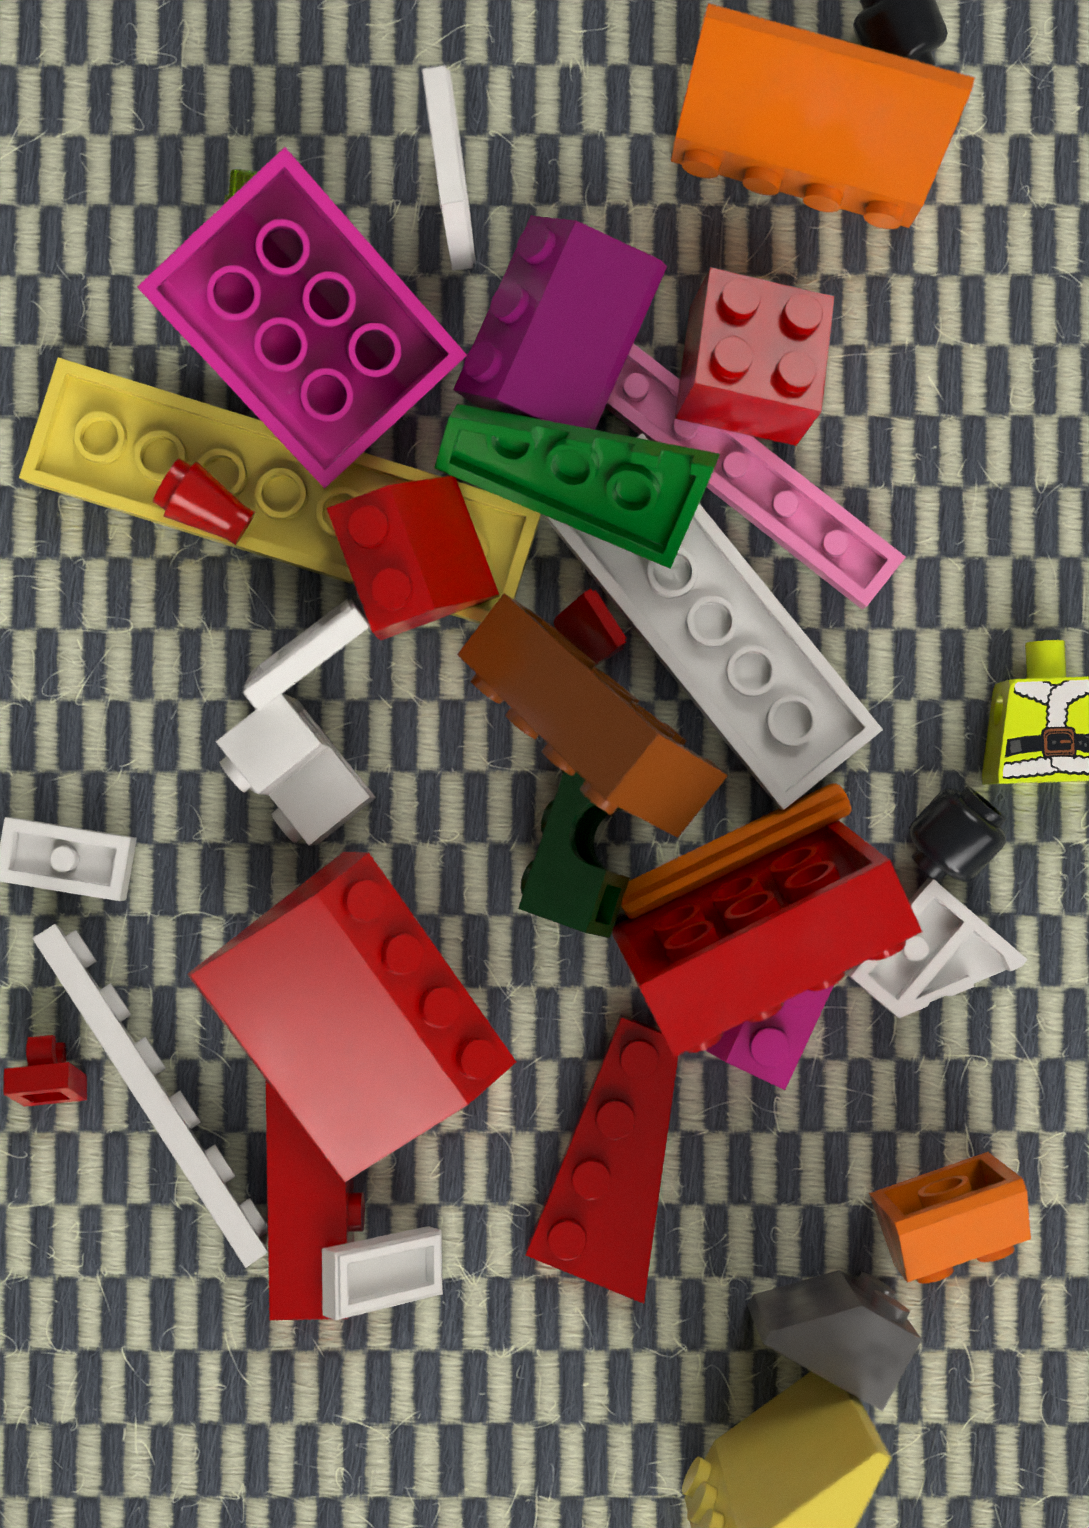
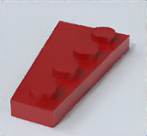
(610, 1177)

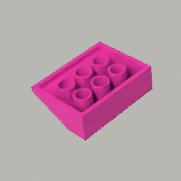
(302, 318)

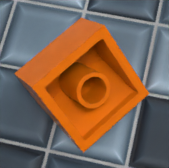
(953, 1217)

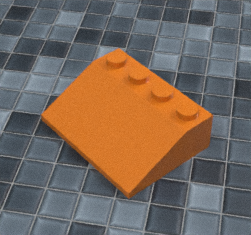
(816, 118)

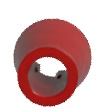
(201, 501)

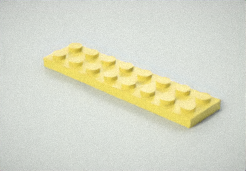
(120, 437)

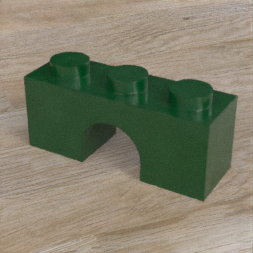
(566, 877)

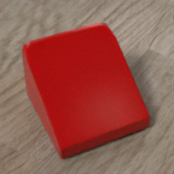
(591, 627)

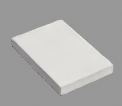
(449, 166)
(304, 653)

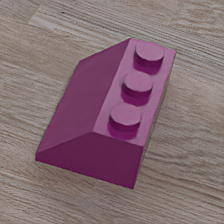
(560, 324)

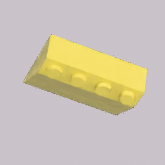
(790, 1464)

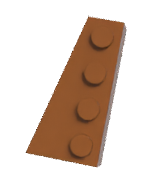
(587, 720)

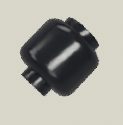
(901, 28)
(957, 835)

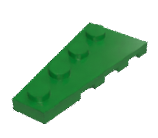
(594, 480)

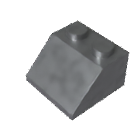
(840, 1331)

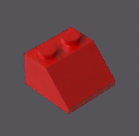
(412, 554)

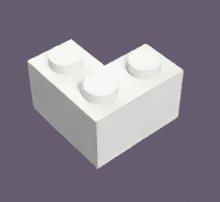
(298, 766)

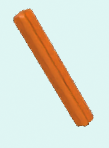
(735, 850)

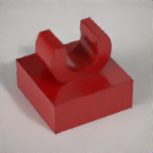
(47, 1076)

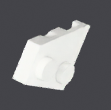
(941, 960)

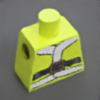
(1039, 722)

